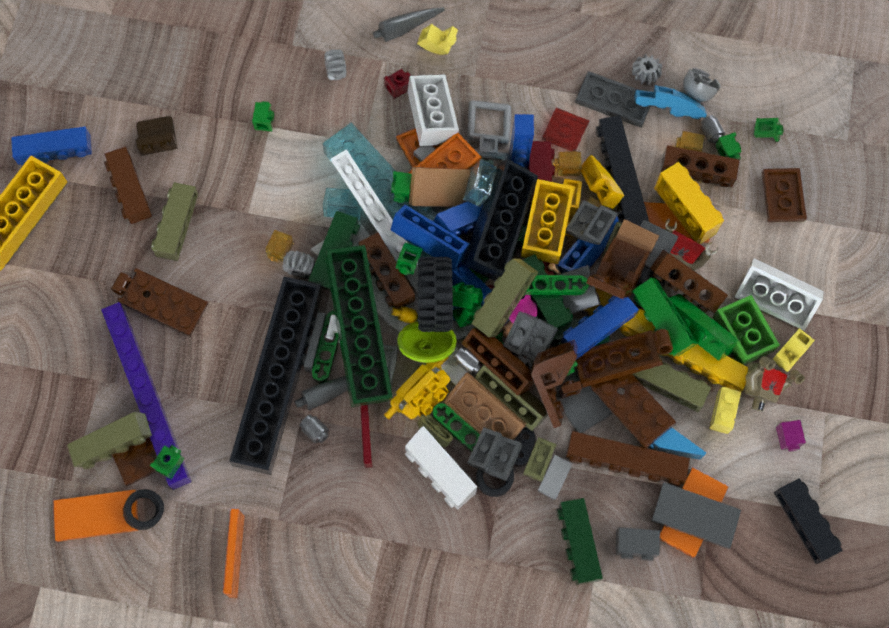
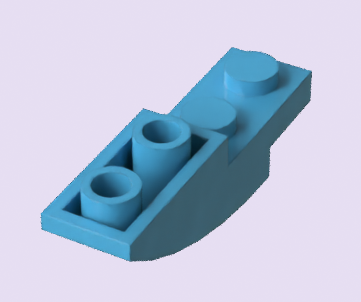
(678, 102)

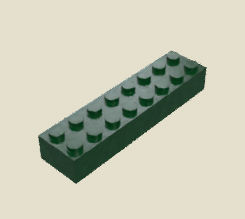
(358, 326)

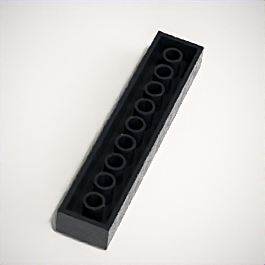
(276, 376)

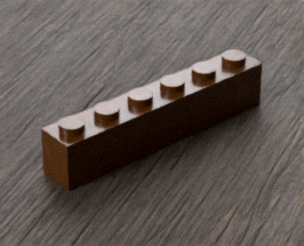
(627, 458)

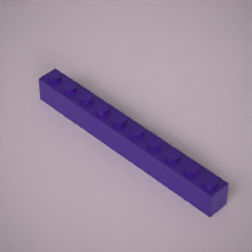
(143, 386)

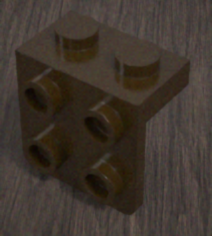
(156, 135)

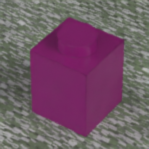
(790, 435)

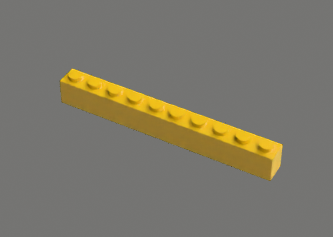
(724, 372)

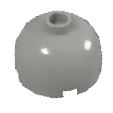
(699, 85)

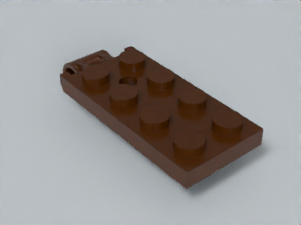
(165, 304)
(616, 358)
(635, 408)

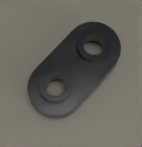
(527, 446)

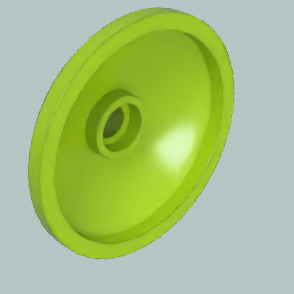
(425, 346)

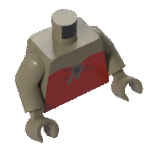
(688, 251)
(767, 383)

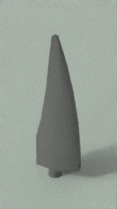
(401, 24)
(322, 393)

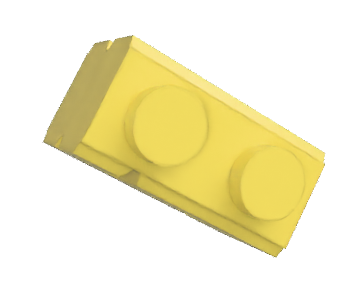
(725, 410)

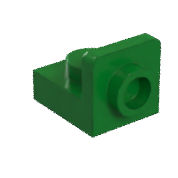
(768, 128)
(465, 316)

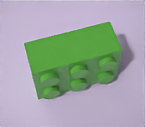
(748, 325)

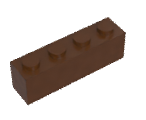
(128, 185)
(499, 361)

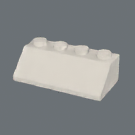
(432, 109)
(780, 294)
(440, 469)

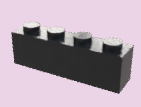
(808, 521)

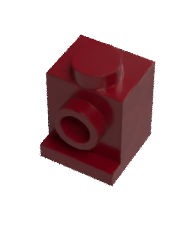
(394, 85)

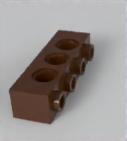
(708, 162)
(395, 299)
(710, 301)

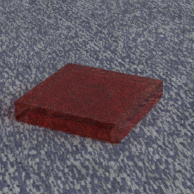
(565, 129)

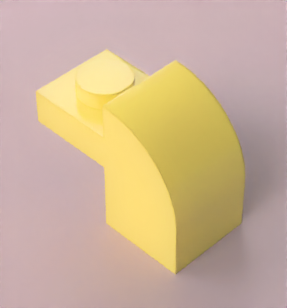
(436, 40)
(793, 350)

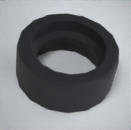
(491, 491)
(143, 525)

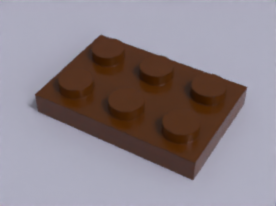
(784, 195)
(136, 462)

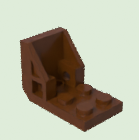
(620, 269)
(550, 371)

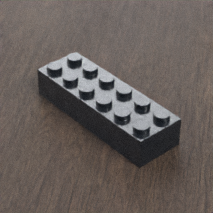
(500, 220)

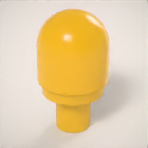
(405, 314)

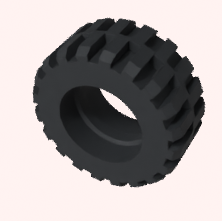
(435, 294)

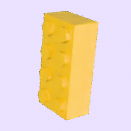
(688, 203)
(547, 221)

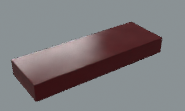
(366, 439)

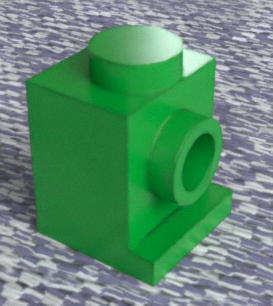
(263, 116)
(728, 147)
(401, 186)
(407, 263)
(466, 296)
(169, 468)

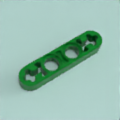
(550, 281)
(325, 346)
(458, 435)

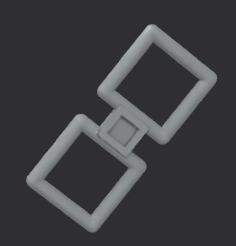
(489, 143)

